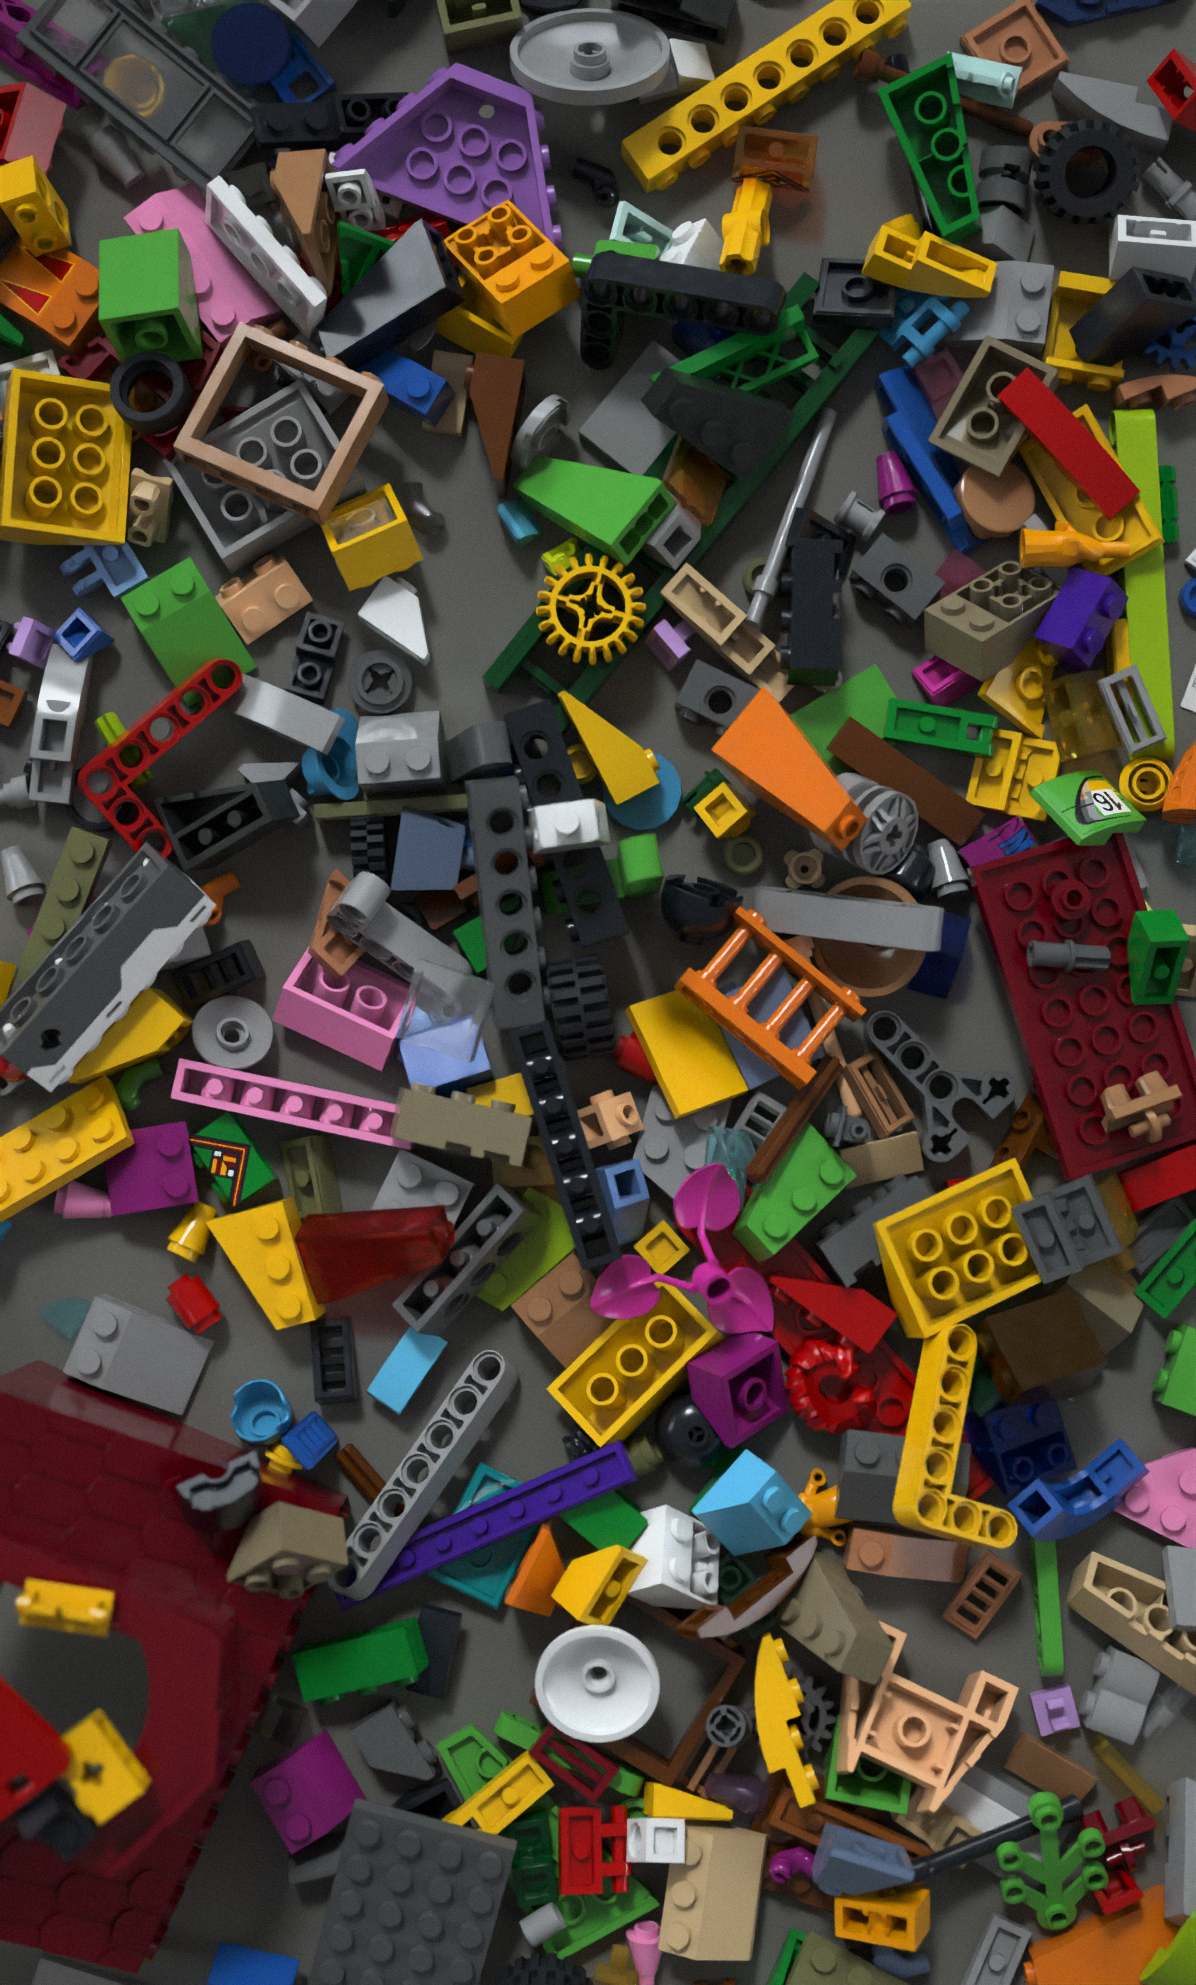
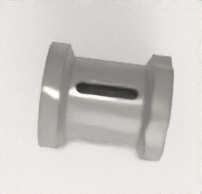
(859, 516)

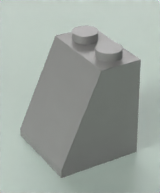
(400, 753)

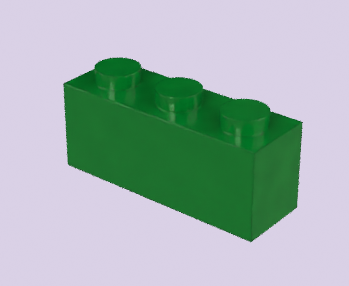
(360, 1661)

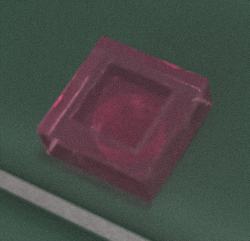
(938, 375)
(957, 572)

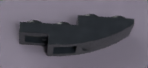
(320, 123)

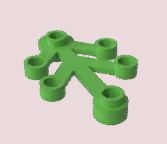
(1054, 1907)

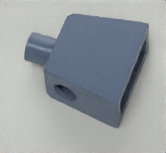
(429, 852)

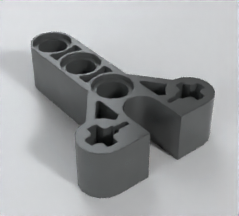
(936, 1112)

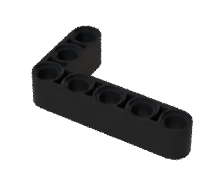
(671, 292)

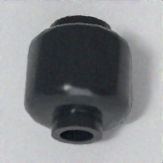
(913, 873)

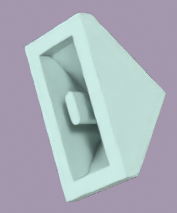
(637, 227)

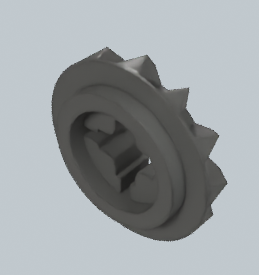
(383, 663)

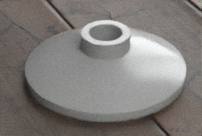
(232, 1017)

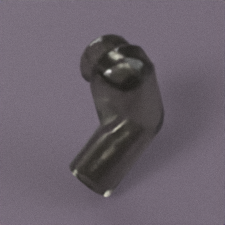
(417, 513)

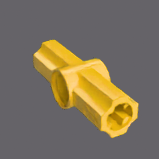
(746, 227)

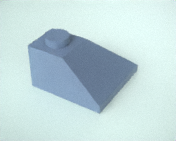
(858, 1862)

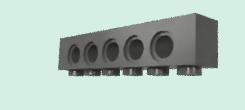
(485, 799)

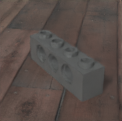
(478, 1251)

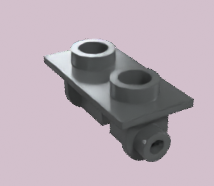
(844, 1128)

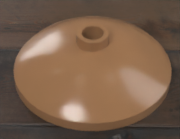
(868, 967)

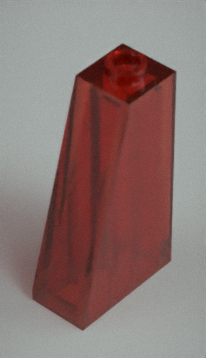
(370, 1247)

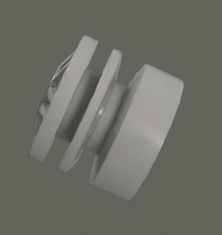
(887, 833)

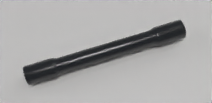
(983, 1844)

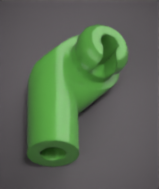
(133, 1079)

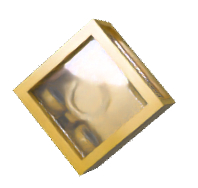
(370, 538)

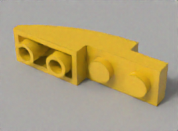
(776, 1703)

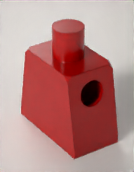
(1169, 84)

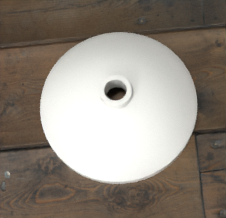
(593, 1703)

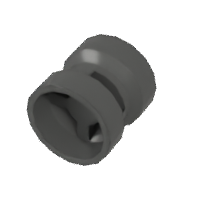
(738, 1726)

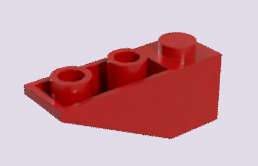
(849, 1310)

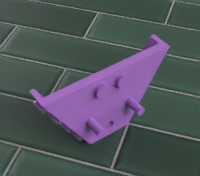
(452, 159)

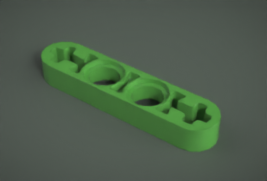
(1046, 1607)
(525, 1732)

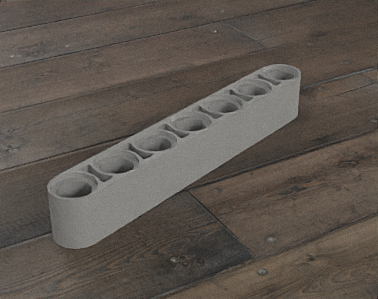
(442, 1467)

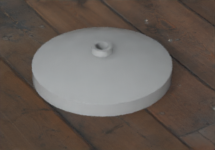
(589, 56)

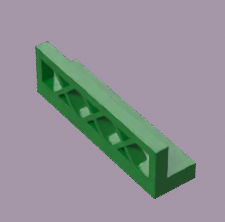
(744, 346)

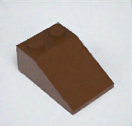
(497, 398)

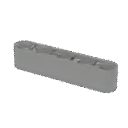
(850, 918)

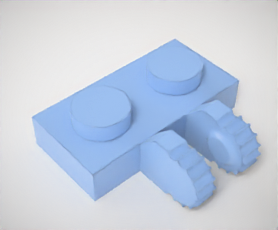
(115, 566)

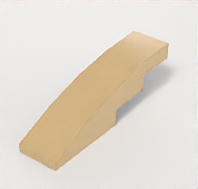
(725, 630)

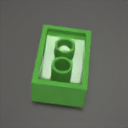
(186, 626)

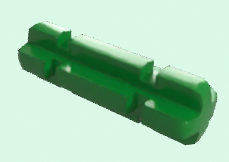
(1169, 504)

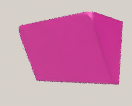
(943, 682)

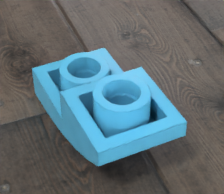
(406, 1369)

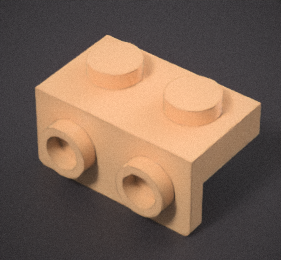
(262, 597)

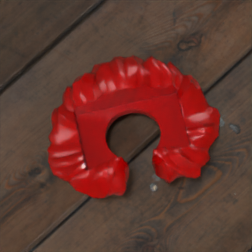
(808, 1402)

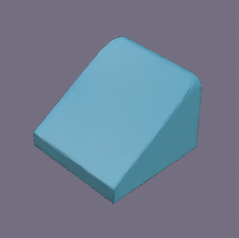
(519, 522)

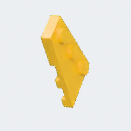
(1018, 689)

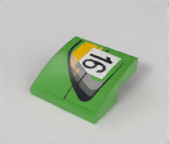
(1087, 807)

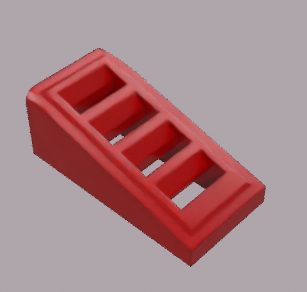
(1118, 1893)

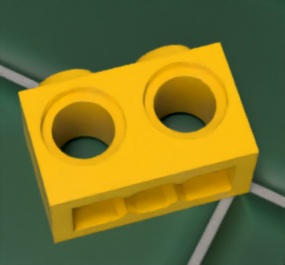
(34, 206)

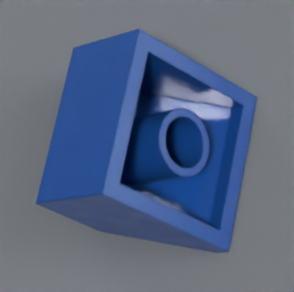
(247, 1966)

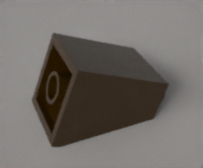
(1040, 1350)

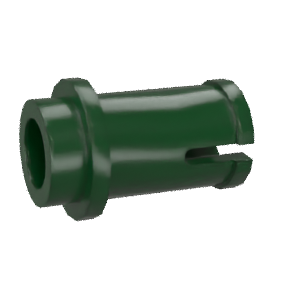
(704, 788)

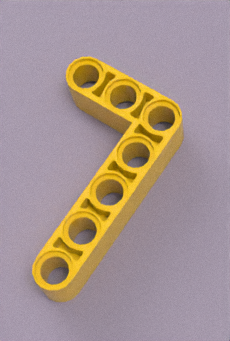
(942, 1449)

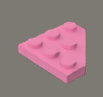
(1166, 1497)

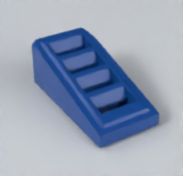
(310, 1440)

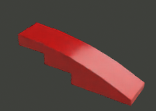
(1068, 444)

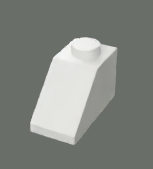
(397, 616)

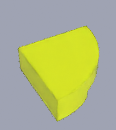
(561, 555)

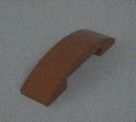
(786, 1567)

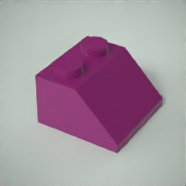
(152, 1171)
(739, 1385)
(307, 1790)

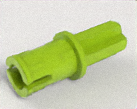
(110, 729)

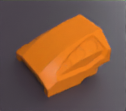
(1181, 794)

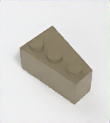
(460, 1124)
(833, 1622)

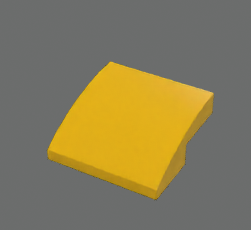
(1009, 777)

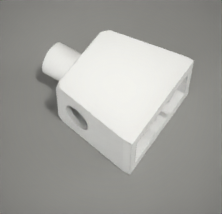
(569, 826)

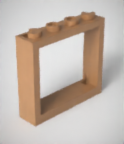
(307, 503)

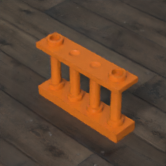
(763, 1037)

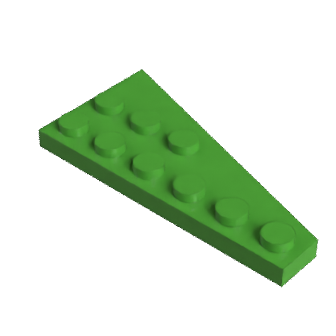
(588, 1917)

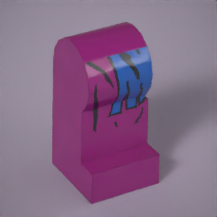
(999, 843)

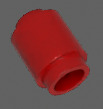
(633, 1059)
(194, 1303)

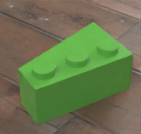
(792, 1195)

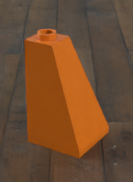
(787, 771)

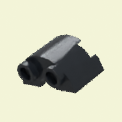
(225, 1501)

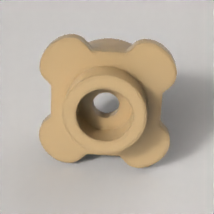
(812, 861)

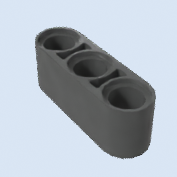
(478, 752)

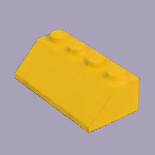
(634, 1367)

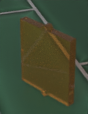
(695, 480)

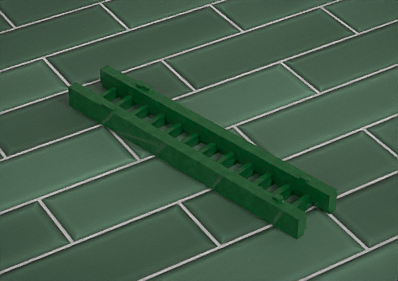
(815, 397)

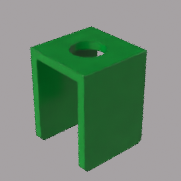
(607, 1520)

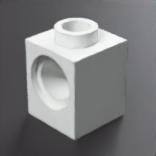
(655, 1840)

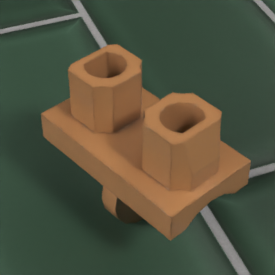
(1154, 1100)

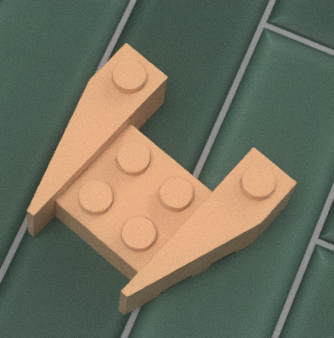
(917, 1729)

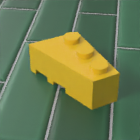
(268, 1260)

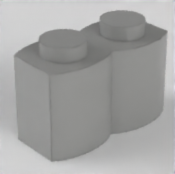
(1119, 1694)

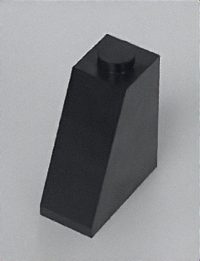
(1133, 315)

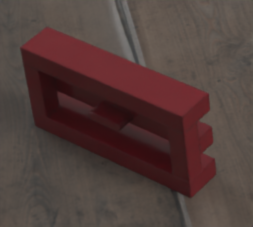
(602, 1780)

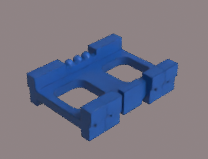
(302, 64)

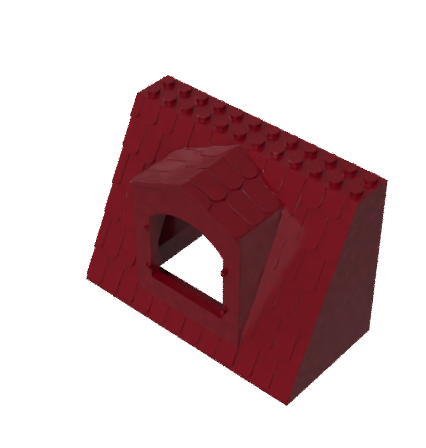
(99, 1509)

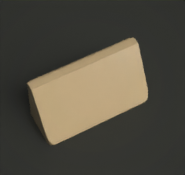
(883, 1158)

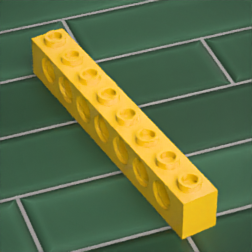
(740, 83)

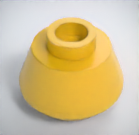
(1155, 785)

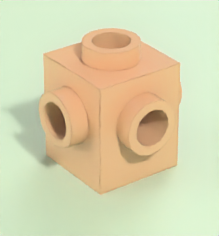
(610, 1120)

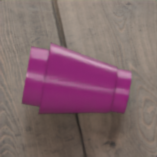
(895, 487)

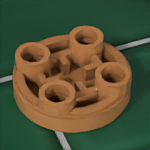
(995, 504)

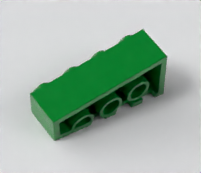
(933, 137)

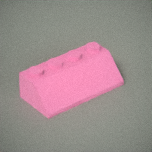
(222, 284)

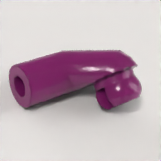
(790, 1863)

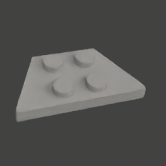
(672, 1147)

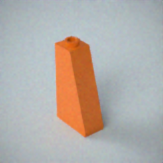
(1103, 1947)

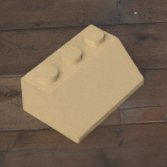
(714, 1893)

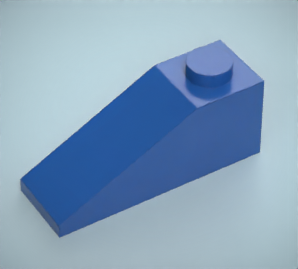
(411, 386)

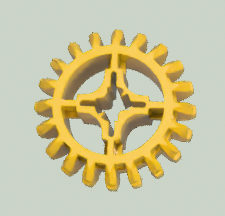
(608, 615)

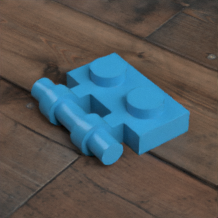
(911, 313)

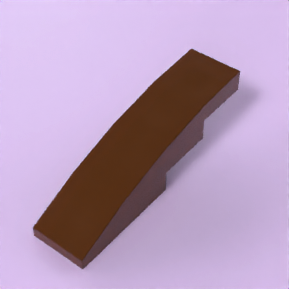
(890, 768)

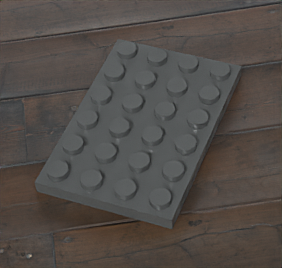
(411, 1901)

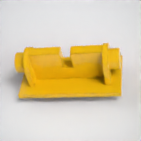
(65, 1607)

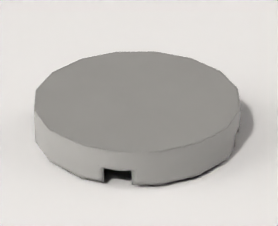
(540, 430)

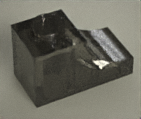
(256, 189)

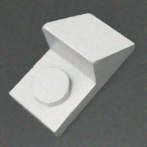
(687, 72)

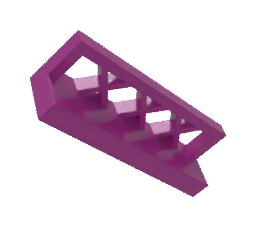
(29, 63)

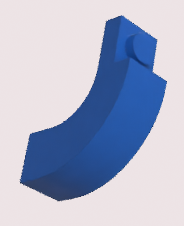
(1076, 1503)

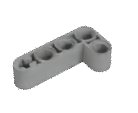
(385, 932)

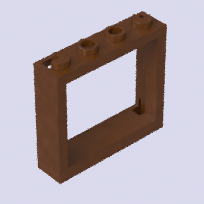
(642, 1755)

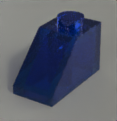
(940, 966)

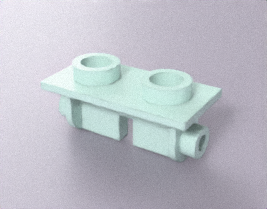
(987, 80)

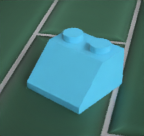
(751, 1507)

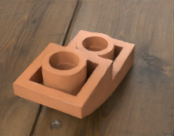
(1166, 390)

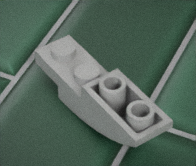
(58, 727)

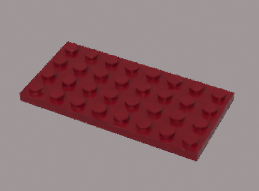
(1082, 1022)

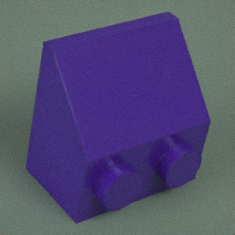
(1081, 619)

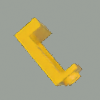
(1070, 300)

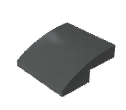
(1067, 1228)

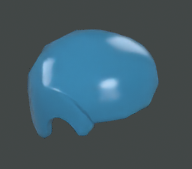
(260, 1412)

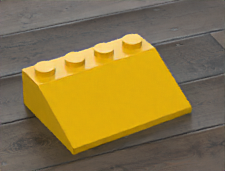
(63, 462)
(957, 1251)

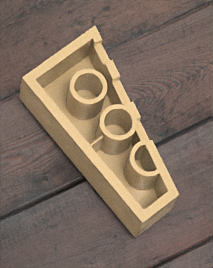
(1134, 1613)

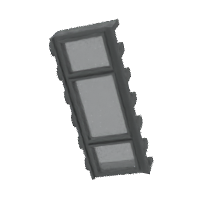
(145, 84)

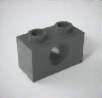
(888, 559)
(706, 683)

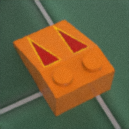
(52, 295)

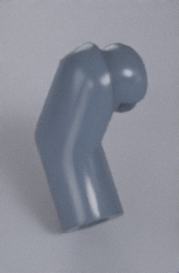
(897, 1965)

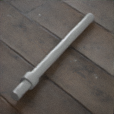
(767, 584)

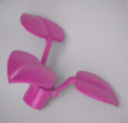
(734, 1300)

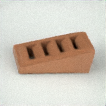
(976, 1573)

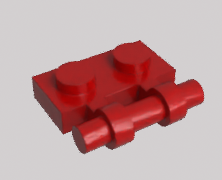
(581, 1850)

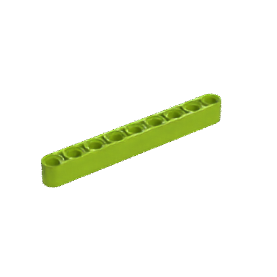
(1143, 580)

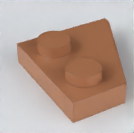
(327, 945)

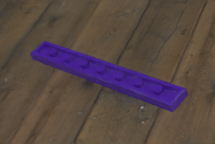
(504, 1516)

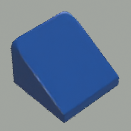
(82, 635)

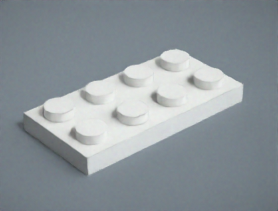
(264, 258)

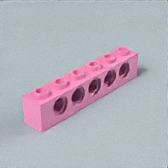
(286, 1102)

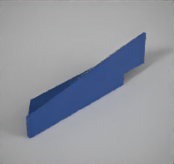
(929, 467)

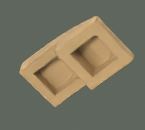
(938, 1828)

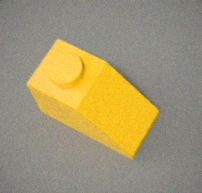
(598, 1584)

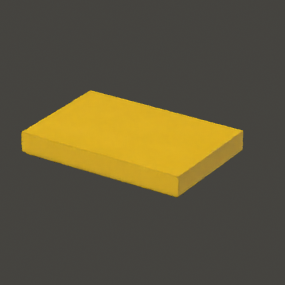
(686, 1053)

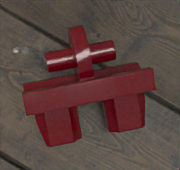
(1133, 1824)

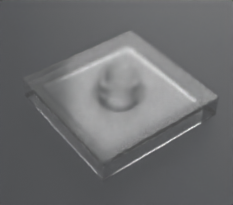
(445, 1010)

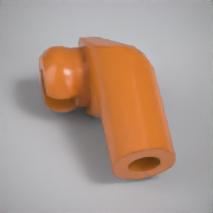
(217, 890)

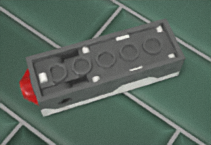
(99, 969)

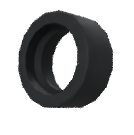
(138, 367)

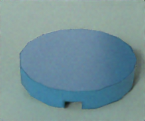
(651, 807)

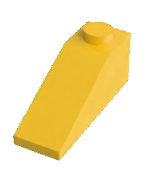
(617, 759)

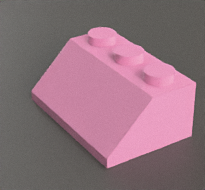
(348, 1014)

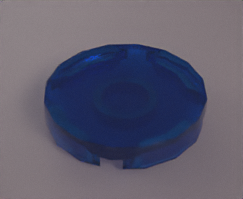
(251, 44)

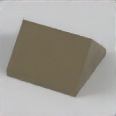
(1104, 1301)

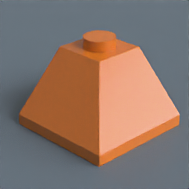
(538, 1573)

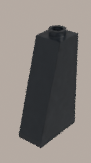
(394, 298)

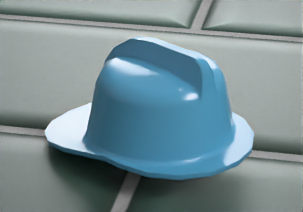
(337, 771)

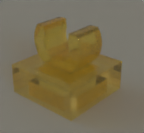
(615, 1971)

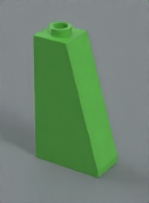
(596, 503)

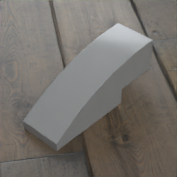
(1115, 104)
(285, 714)

